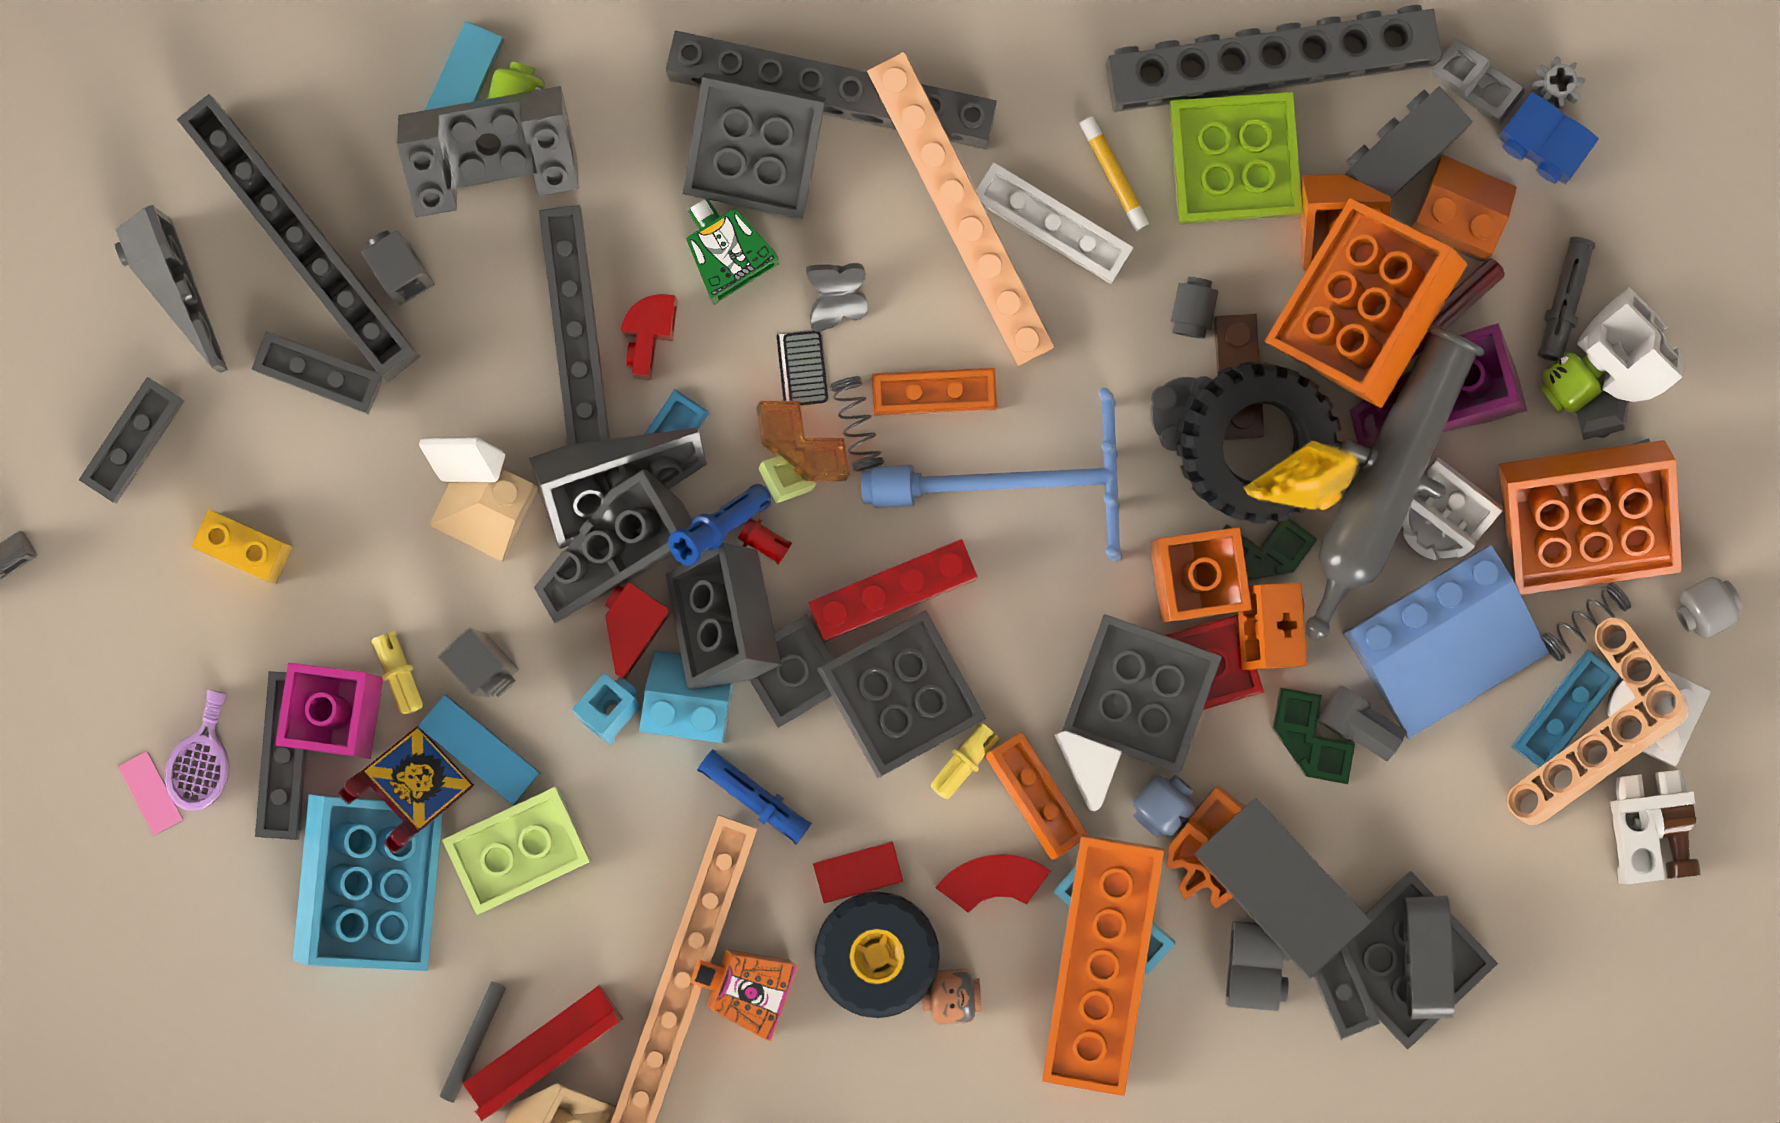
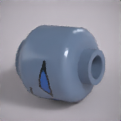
(1164, 805)

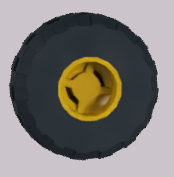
(877, 954)

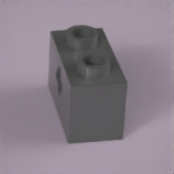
(397, 266)

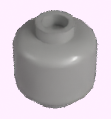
(1709, 607)

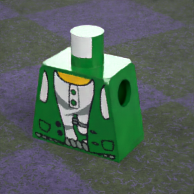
(727, 250)

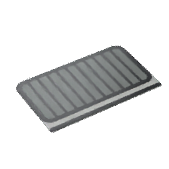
(802, 367)

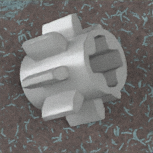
(1564, 74)

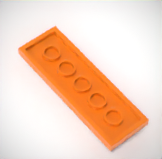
(1103, 964)

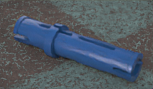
(755, 797)

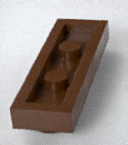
(1235, 344)

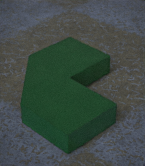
(1279, 552)
(1296, 727)

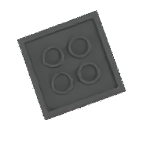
(753, 145)
(901, 693)
(1142, 693)
(1381, 961)

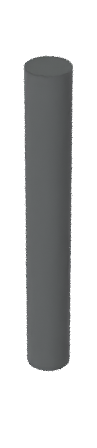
(472, 1042)

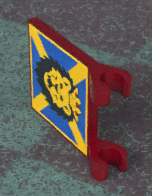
(413, 782)

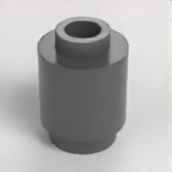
(1194, 307)

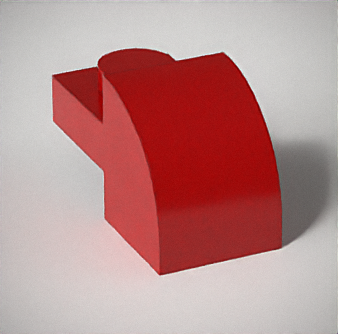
(648, 321)

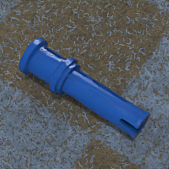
(710, 529)

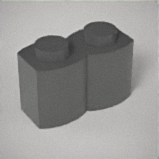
(1255, 969)

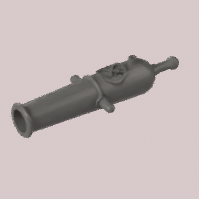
(1391, 472)

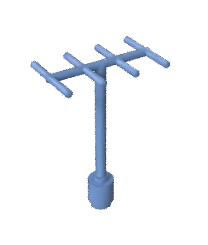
(900, 485)

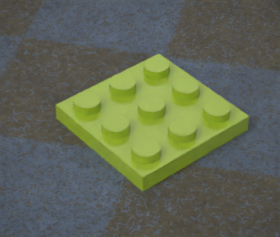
(1236, 158)

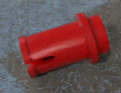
(764, 540)

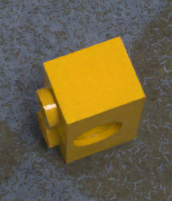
(241, 546)

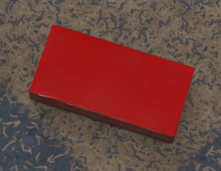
(858, 872)

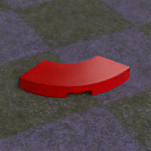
(993, 877)

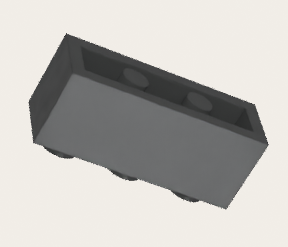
(1409, 144)
(479, 664)

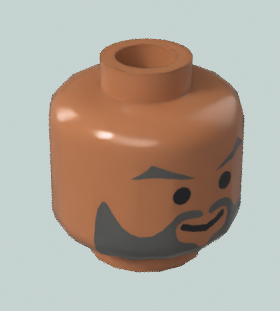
(953, 997)

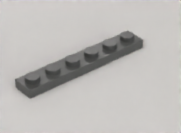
(574, 324)

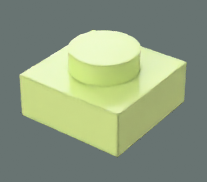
(783, 480)

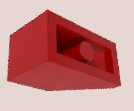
(632, 625)

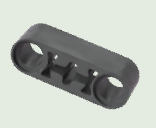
(1428, 957)

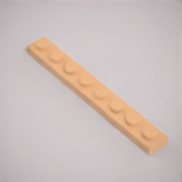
(961, 208)
(676, 994)

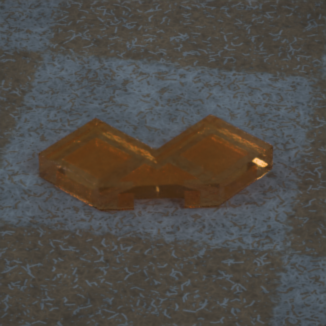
(812, 457)

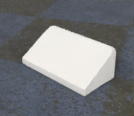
(463, 459)

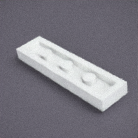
(1053, 223)

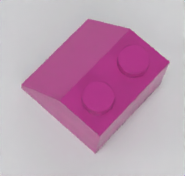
(329, 710)

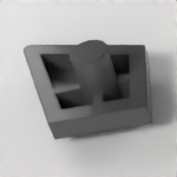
(1603, 416)

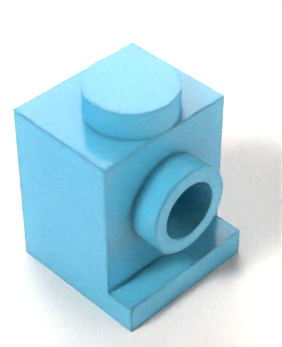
(593, 707)

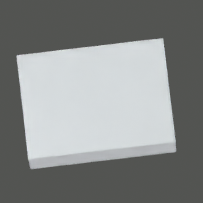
(1090, 766)

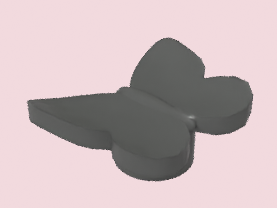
(836, 294)

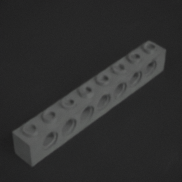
(1414, 25)
(847, 91)
(298, 238)

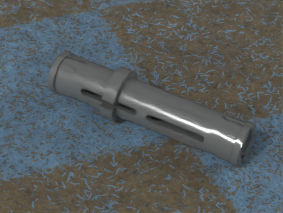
(1578, 254)

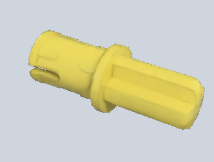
(397, 673)
(964, 761)

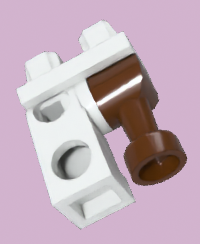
(1645, 820)

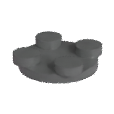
(1168, 407)

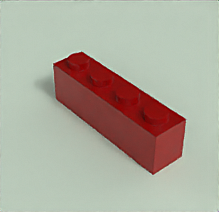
(893, 590)

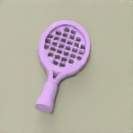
(211, 717)

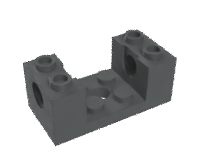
(443, 151)

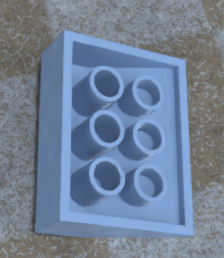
(1447, 641)

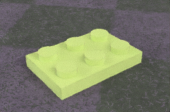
(516, 850)

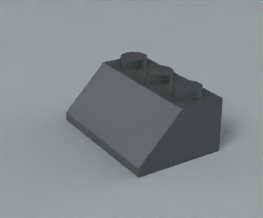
(723, 617)

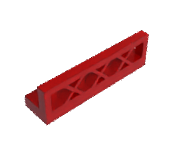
(542, 1051)

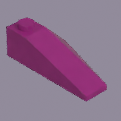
(1488, 393)

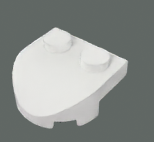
(1452, 523)
(1672, 745)

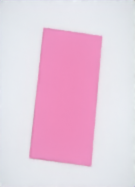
(150, 793)

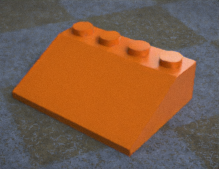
(1366, 302)
(1591, 517)

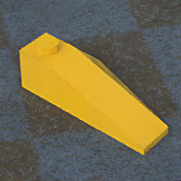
(1306, 478)

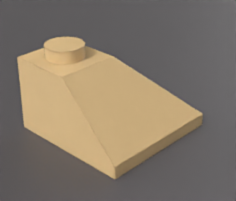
(485, 512)
(561, 1105)

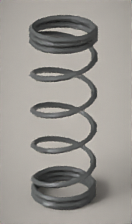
(870, 461)
(1616, 595)

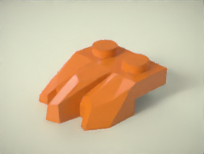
(1205, 822)

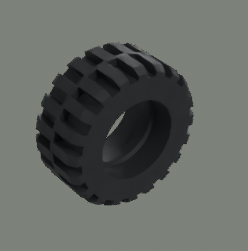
(1216, 406)

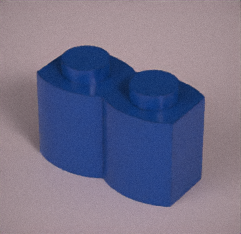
(1547, 139)

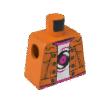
(747, 989)

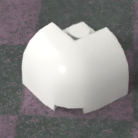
(1632, 349)

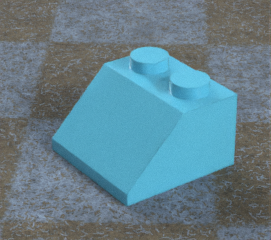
(679, 711)

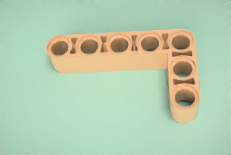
(1607, 733)

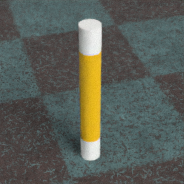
(1114, 173)

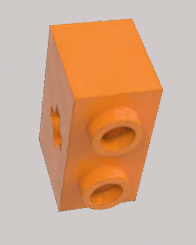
(1274, 628)

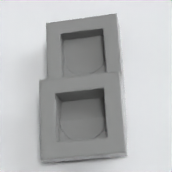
(1477, 82)

